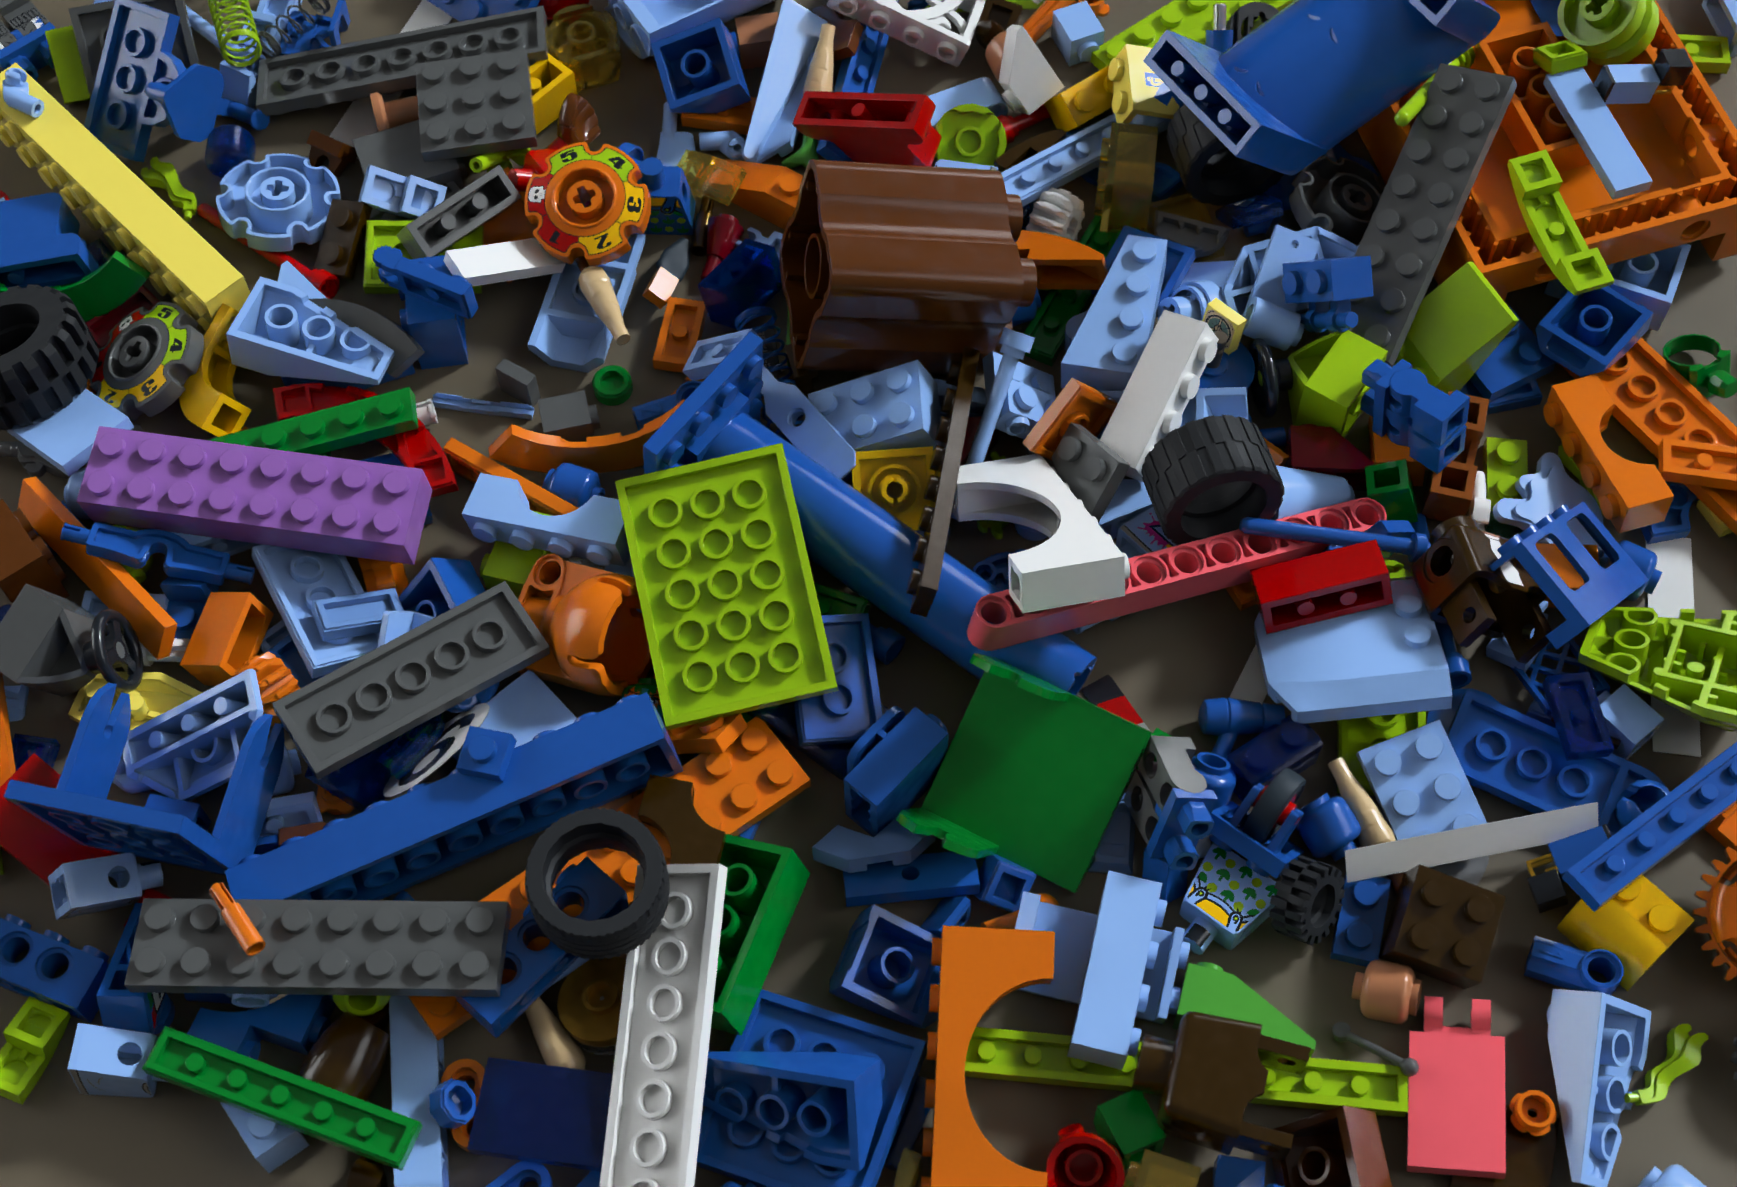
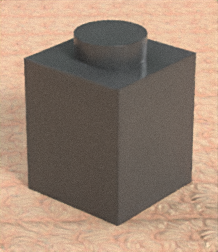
(569, 416)

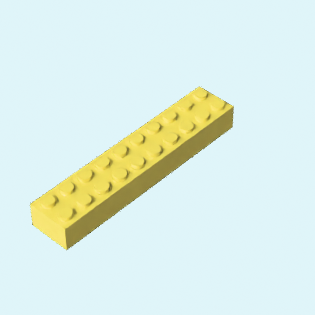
(122, 207)

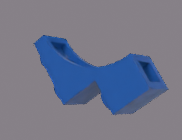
(288, 1022)

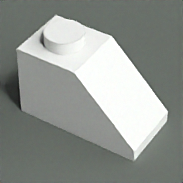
(1025, 73)

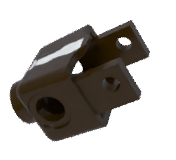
(1464, 591)

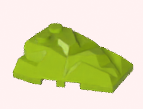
(1675, 660)

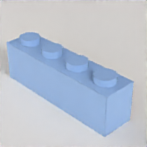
(1116, 971)

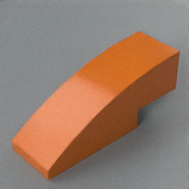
(1062, 261)

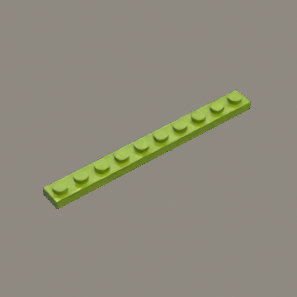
(1321, 1086)

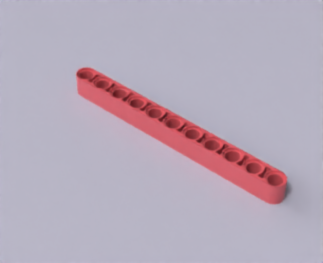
(1167, 577)

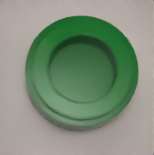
(612, 385)

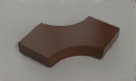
(846, 32)

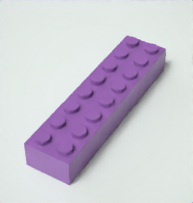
(255, 495)

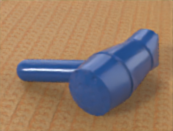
(1236, 717)

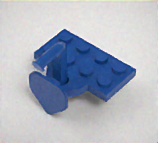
(149, 87)

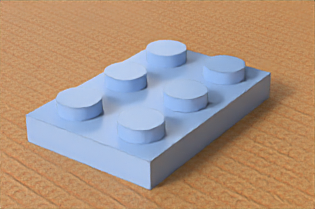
(1420, 783)

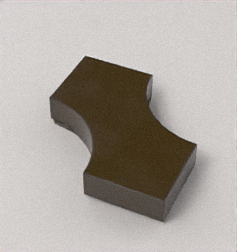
(670, 809)

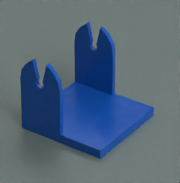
(86, 816)

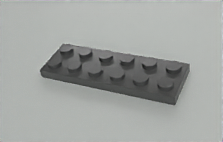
(410, 679)

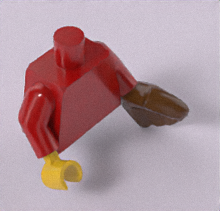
(575, 124)

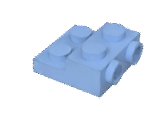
(1026, 399)

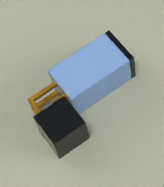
(1639, 81)

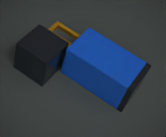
(1564, 853)

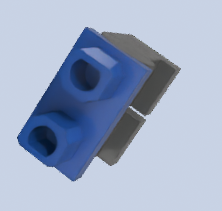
(24, 37)
(1173, 803)

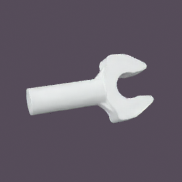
(1480, 506)

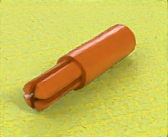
(237, 920)

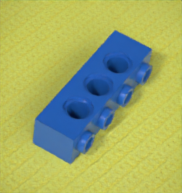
(47, 953)
(537, 970)

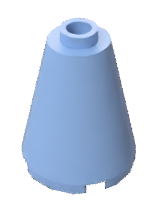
(1310, 491)

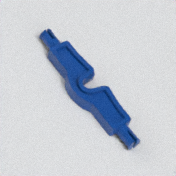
(136, 547)

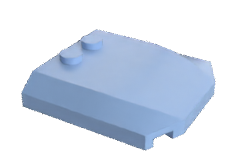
(1358, 662)

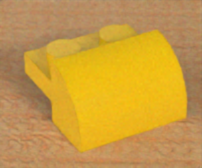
(1632, 925)

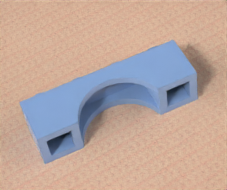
(502, 513)

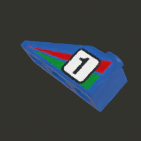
(116, 1003)

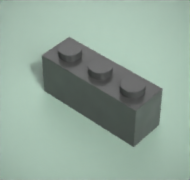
(459, 215)

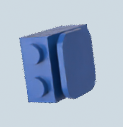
(893, 766)

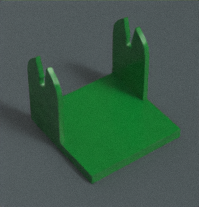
(1030, 776)

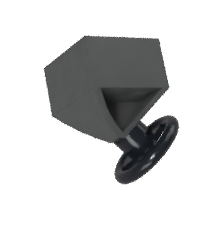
(63, 647)

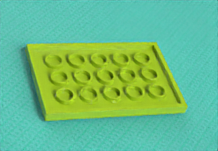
(725, 586)

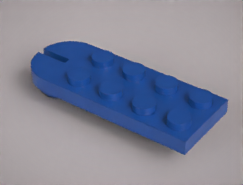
(1527, 766)

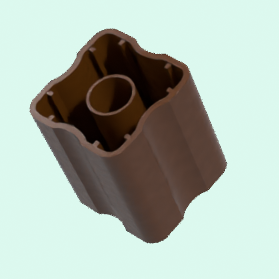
(901, 266)

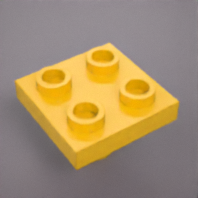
(895, 480)

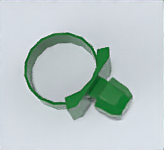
(1706, 379)

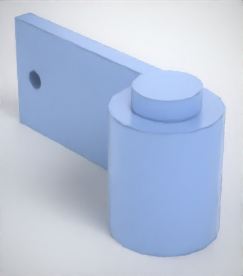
(1266, 308)

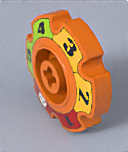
(577, 176)

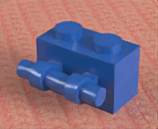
(1325, 282)

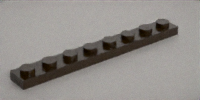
(941, 488)

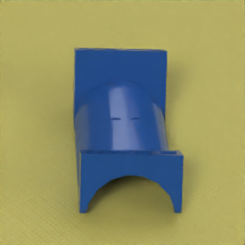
(1316, 71)

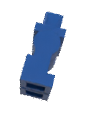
(1415, 413)

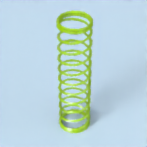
(222, 40)

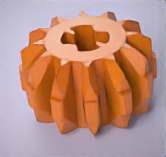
(273, 680)

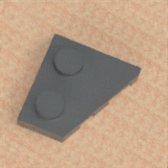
(1089, 468)

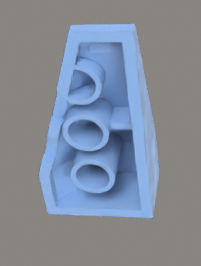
(293, 337)
(1593, 1056)

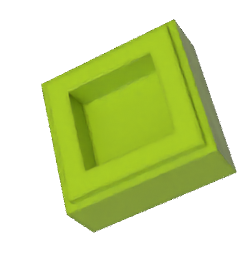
(1560, 57)

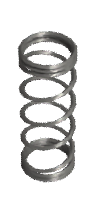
(273, 43)

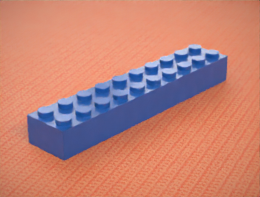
(466, 815)

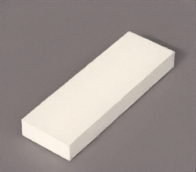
(502, 262)

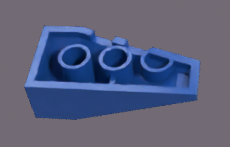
(806, 1098)

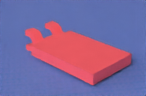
(1457, 1096)

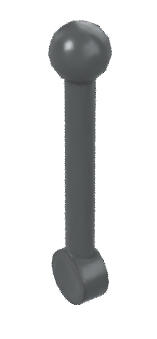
(1342, 1033)

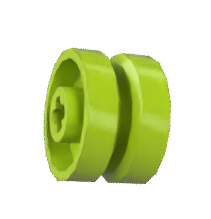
(1609, 29)

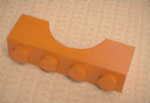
(1627, 491)

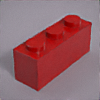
(1322, 586)

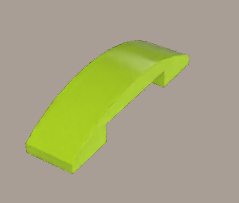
(1553, 227)

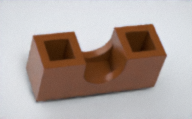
(1452, 489)

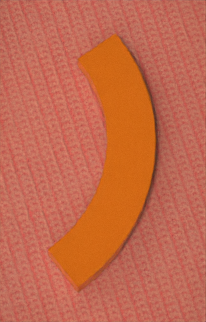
(600, 453)

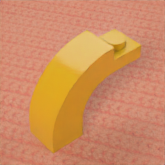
(209, 393)

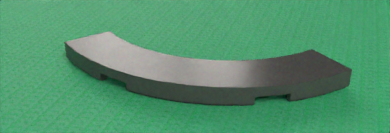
(381, 328)

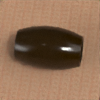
(348, 1057)

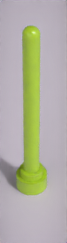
(1419, 99)

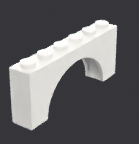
(1078, 558)

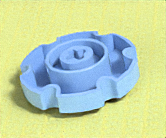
(276, 202)

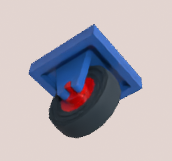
(1254, 824)

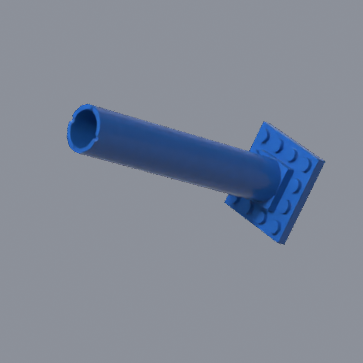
(846, 529)

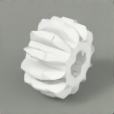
(1057, 214)

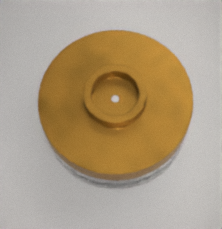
(592, 1004)

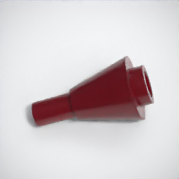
(721, 239)

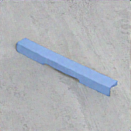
(504, 409)

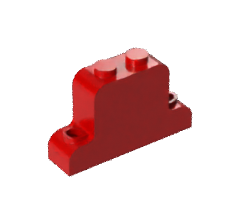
(872, 125)

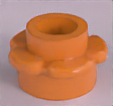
(1541, 1104)

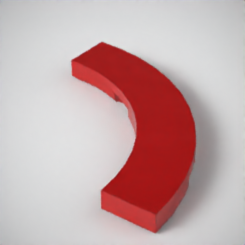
(413, 448)

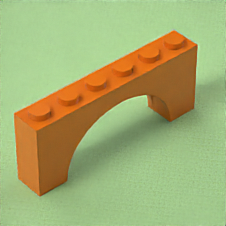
(974, 974)

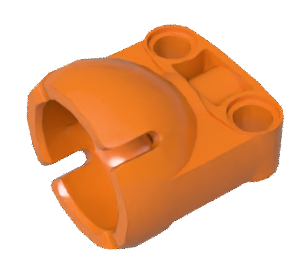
(589, 624)

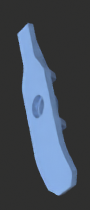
(815, 435)

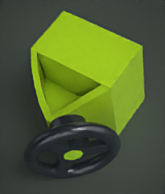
(1320, 379)

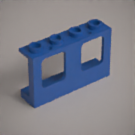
(1601, 586)

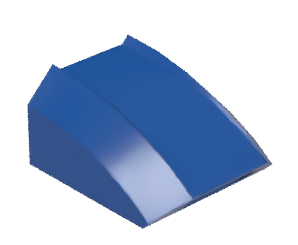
(1592, 330)
(887, 968)

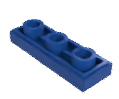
(925, 878)

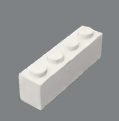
(1159, 388)

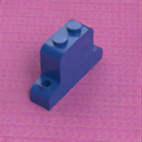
(41, 243)

